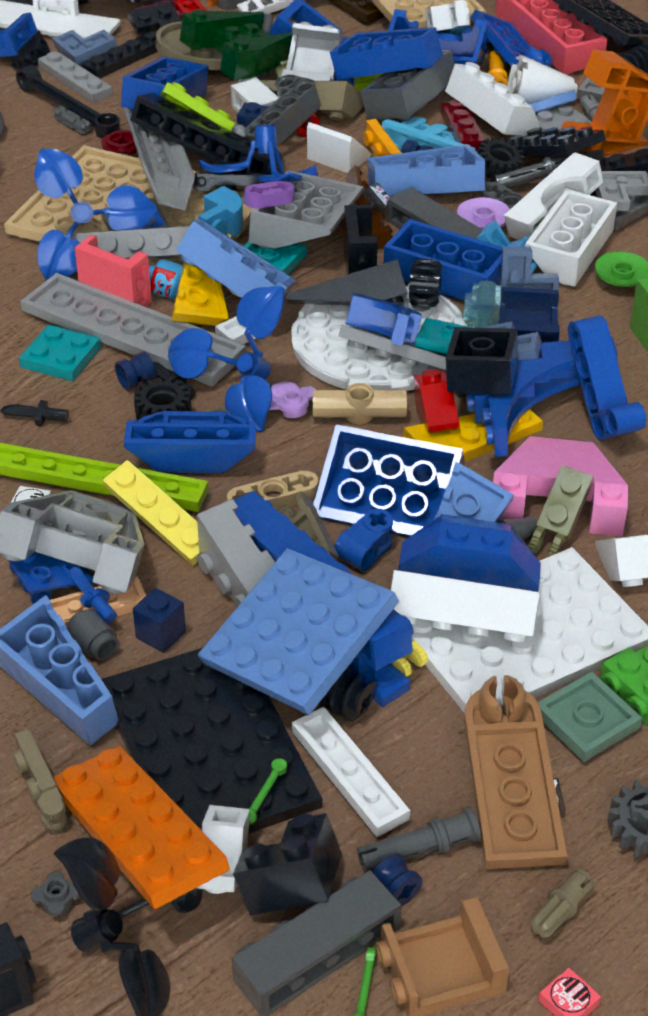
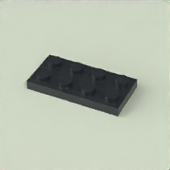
(557, 143)

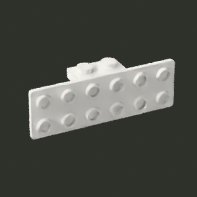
(57, 17)

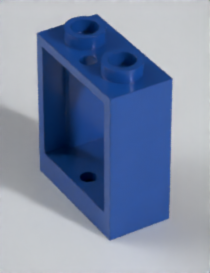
(299, 12)

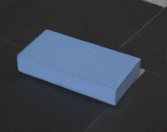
(554, 101)

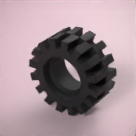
(500, 157)
(161, 397)

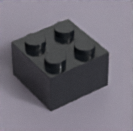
(482, 360)

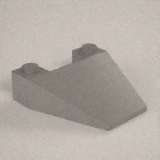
(78, 532)

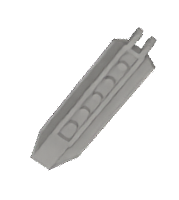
(164, 165)

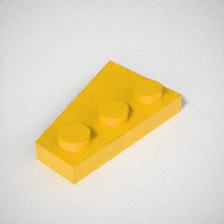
(199, 298)

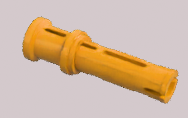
(496, 67)

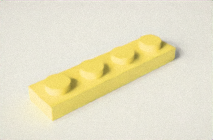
(155, 509)

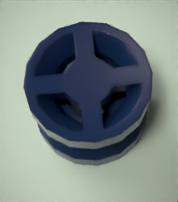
(398, 879)

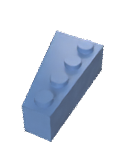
(429, 171)
(229, 261)
(54, 670)

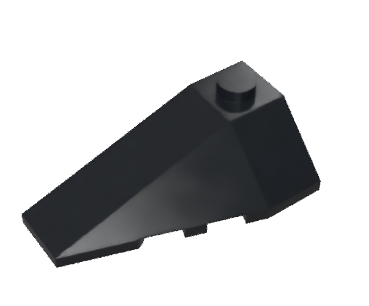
(380, 282)

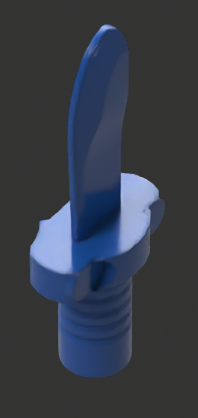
(93, 597)

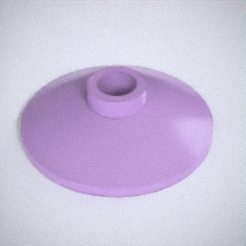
(483, 211)

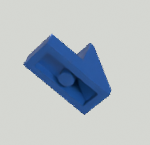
(389, 679)

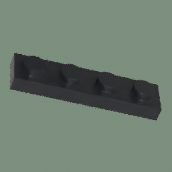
(121, 56)

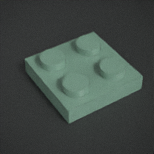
(588, 716)

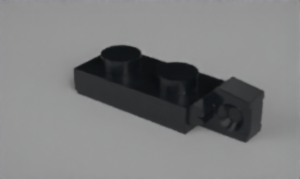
(206, 181)

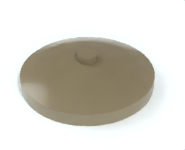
(169, 45)

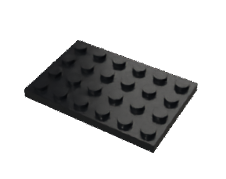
(209, 740)

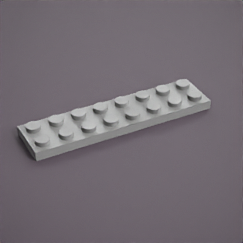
(121, 323)

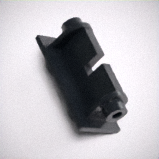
(30, 52)

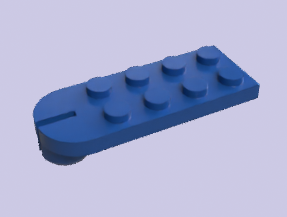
(509, 41)

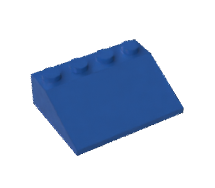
(385, 473)

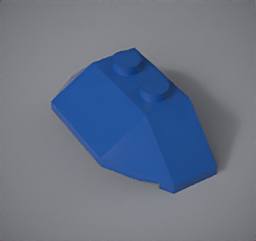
(190, 440)
(471, 552)

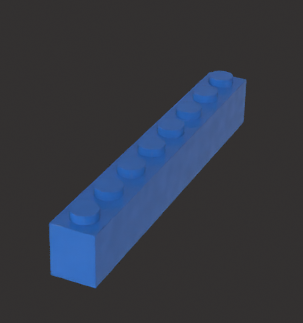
(277, 533)

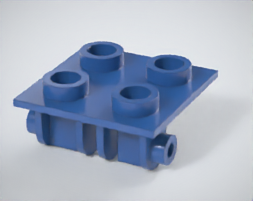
(43, 573)

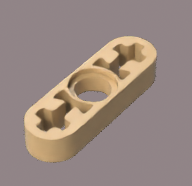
(295, 482)

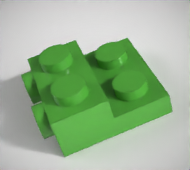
(628, 678)

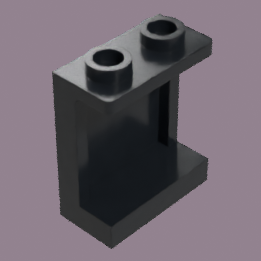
(359, 244)

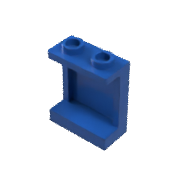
(17, 35)

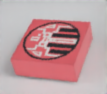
(569, 996)

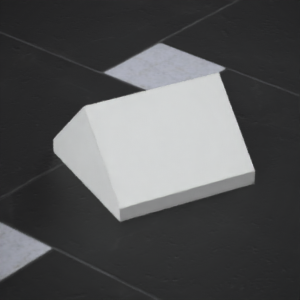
(334, 148)

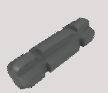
(72, 120)

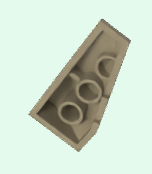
(337, 98)

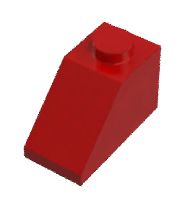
(433, 401)

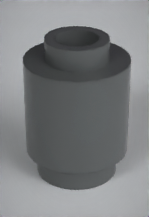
(93, 634)

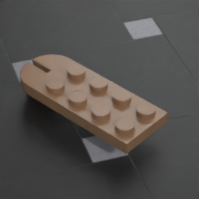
(513, 779)

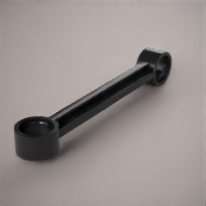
(31, 79)

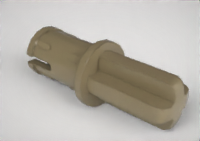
(561, 903)

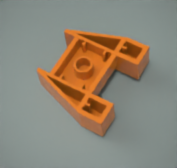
(622, 106)

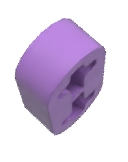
(269, 194)

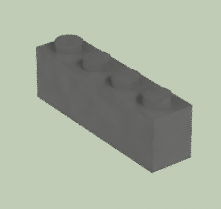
(419, 207)
(314, 943)

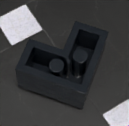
(292, 871)

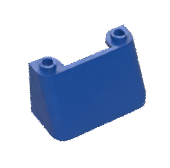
(465, 48)

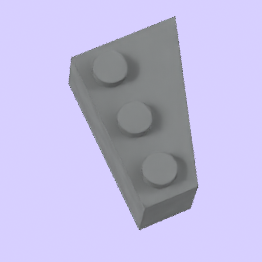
(230, 552)

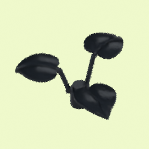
(94, 876)

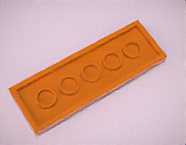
(141, 826)

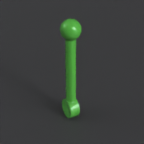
(278, 767)
(364, 990)

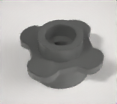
(55, 903)

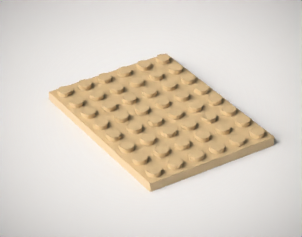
(101, 175)

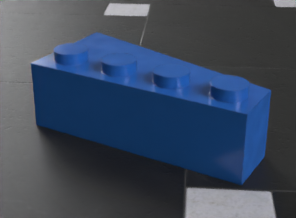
(386, 52)

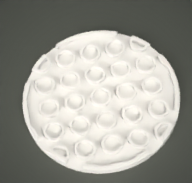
(334, 362)

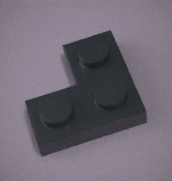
(153, 17)

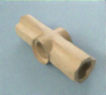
(359, 403)

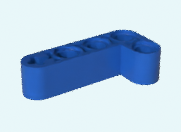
(602, 381)

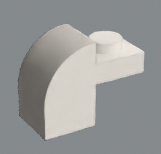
(448, 16)
(229, 832)

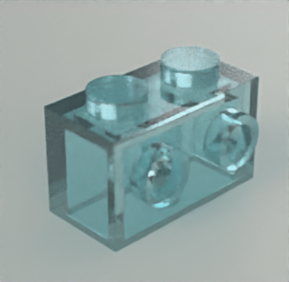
(483, 305)

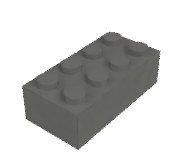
(406, 91)

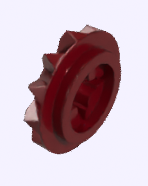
(114, 142)

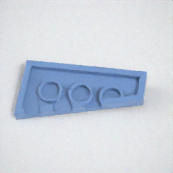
(473, 496)

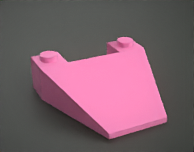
(536, 466)

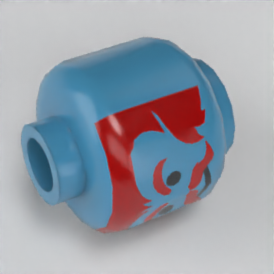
(165, 278)

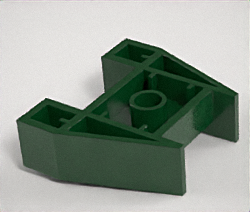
(239, 38)

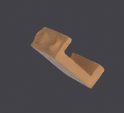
(444, 962)

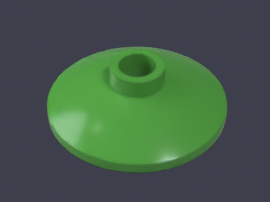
(621, 268)

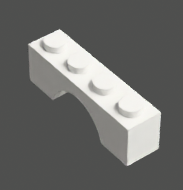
(575, 174)

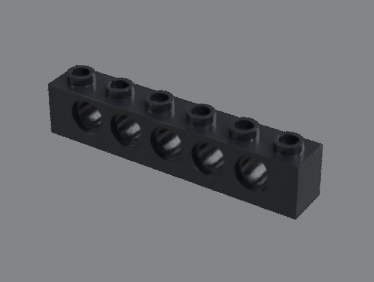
(197, 133)

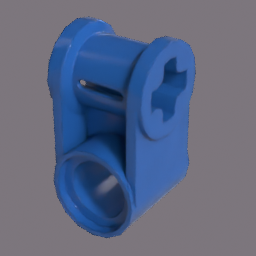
(366, 539)

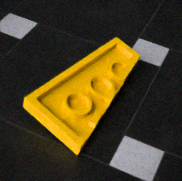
(472, 435)

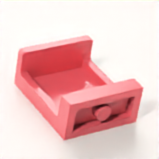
(114, 273)

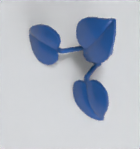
(267, 144)
(55, 176)
(190, 350)

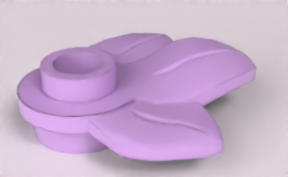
(291, 399)

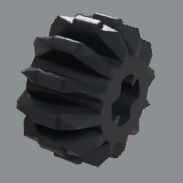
(425, 283)

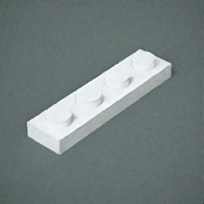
(351, 772)

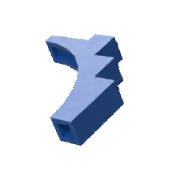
(533, 382)

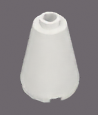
(538, 81)

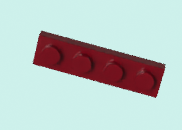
(462, 124)

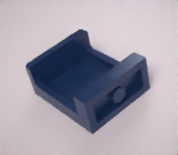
(531, 311)

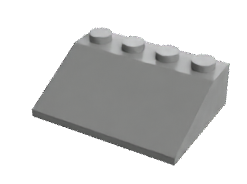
(311, 215)

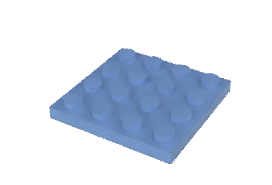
(298, 630)

